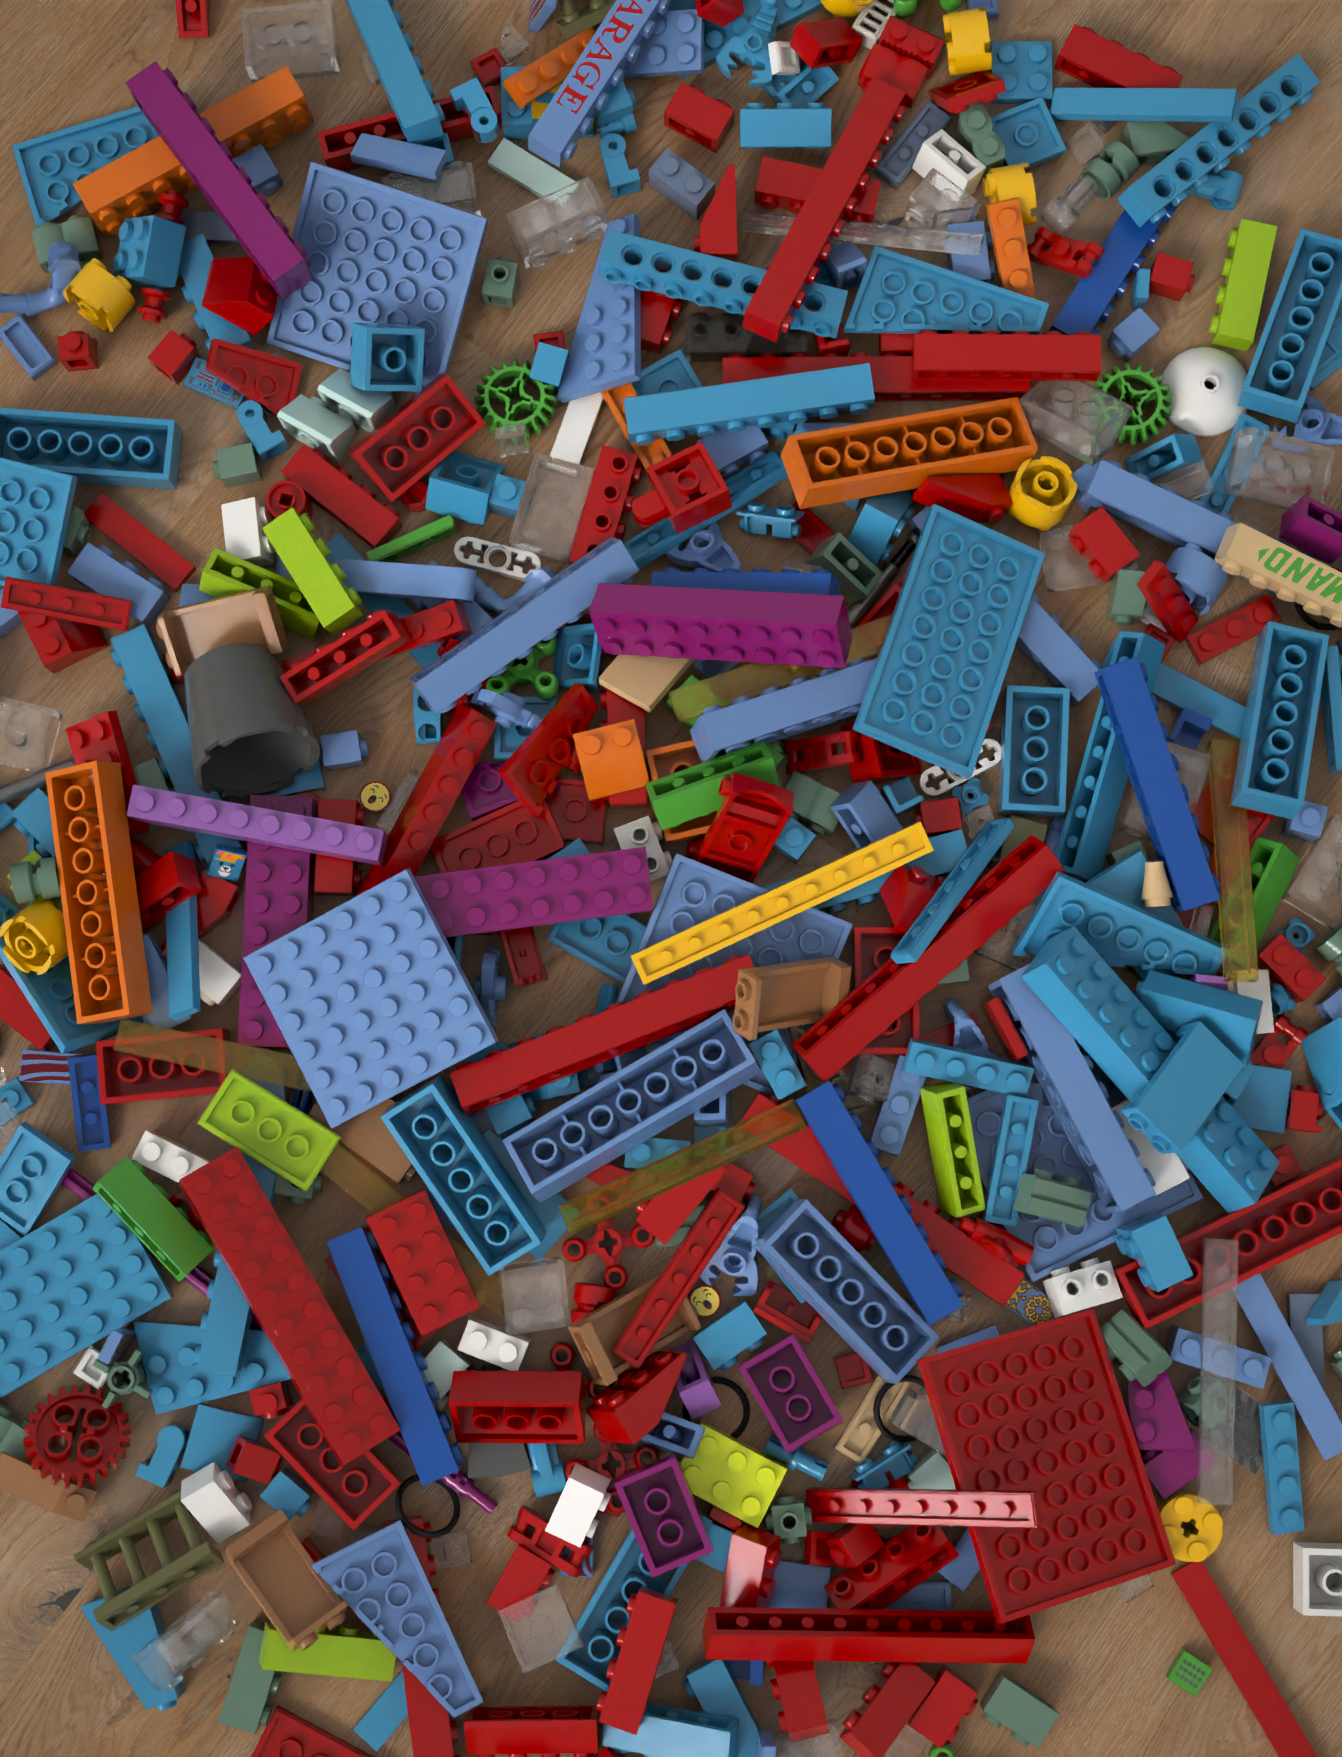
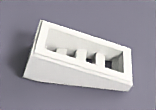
(870, 38)

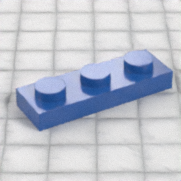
(89, 1115)

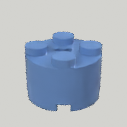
(1197, 576)

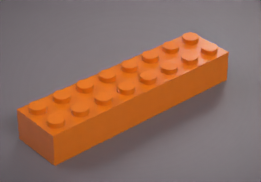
(251, 117)
(906, 450)
(98, 892)

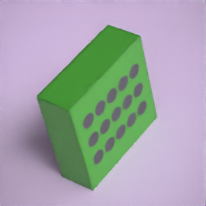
(1189, 1672)

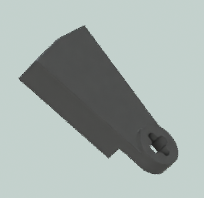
(496, 1458)

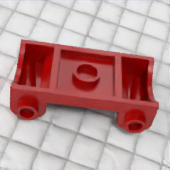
(744, 826)

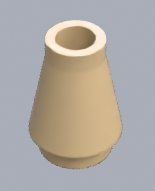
(1156, 887)

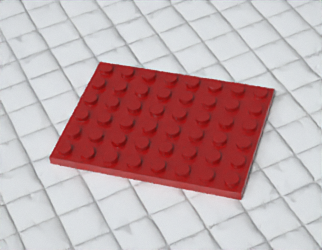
(1049, 1419)

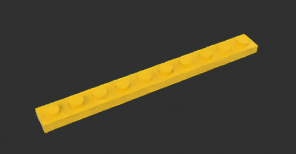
(781, 902)

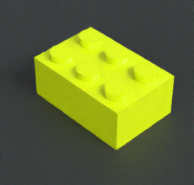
(733, 1475)

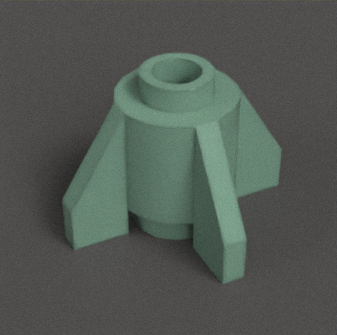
(117, 1378)

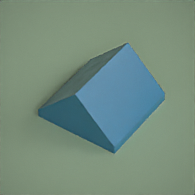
(578, 657)

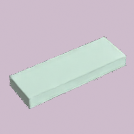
(527, 169)

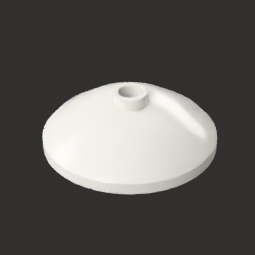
(1193, 405)

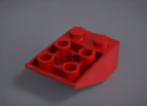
(637, 1399)

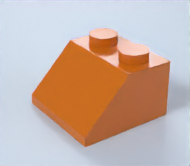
(611, 759)

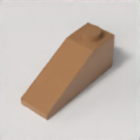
(21, 1480)

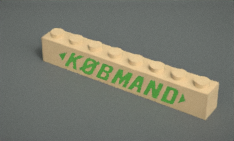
(1282, 570)

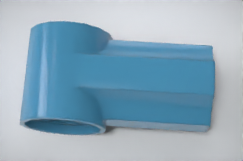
(1221, 189)
(547, 1469)

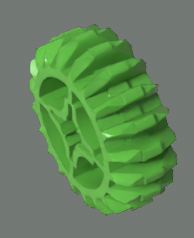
(493, 390)
(1141, 398)

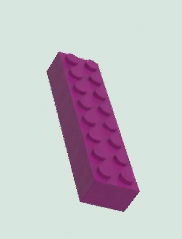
(220, 179)
(722, 625)
(539, 892)
(276, 903)

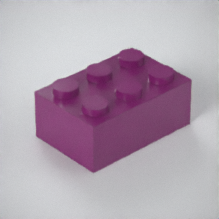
(790, 1394)
(663, 1515)

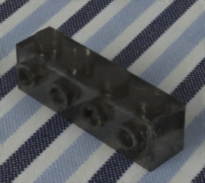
(719, 336)

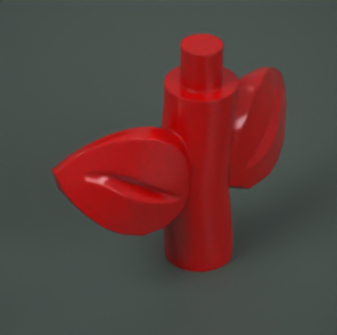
(997, 1240)

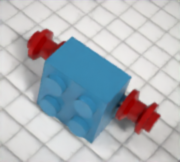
(152, 253)

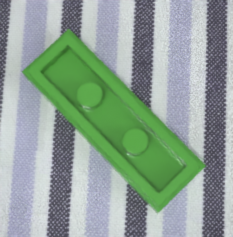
(414, 541)

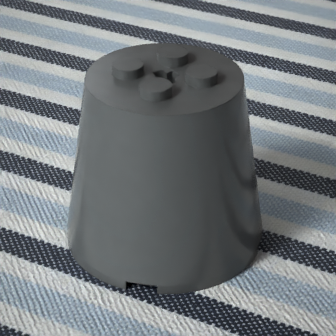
(245, 723)

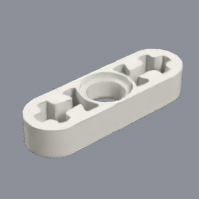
(474, 560)
(944, 787)

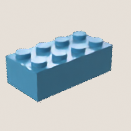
(1033, 751)

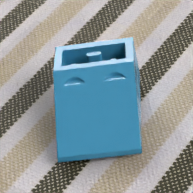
(1324, 1058)

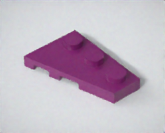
(487, 791)
(1158, 1416)

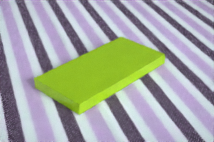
(269, 1130)

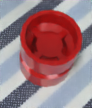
(286, 495)
(589, 1298)

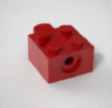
(684, 490)

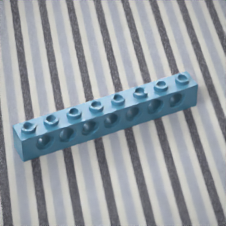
(1276, 95)
(710, 273)

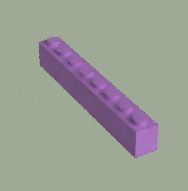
(257, 825)

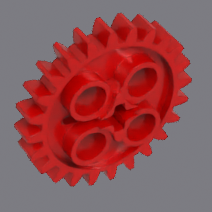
(48, 1432)

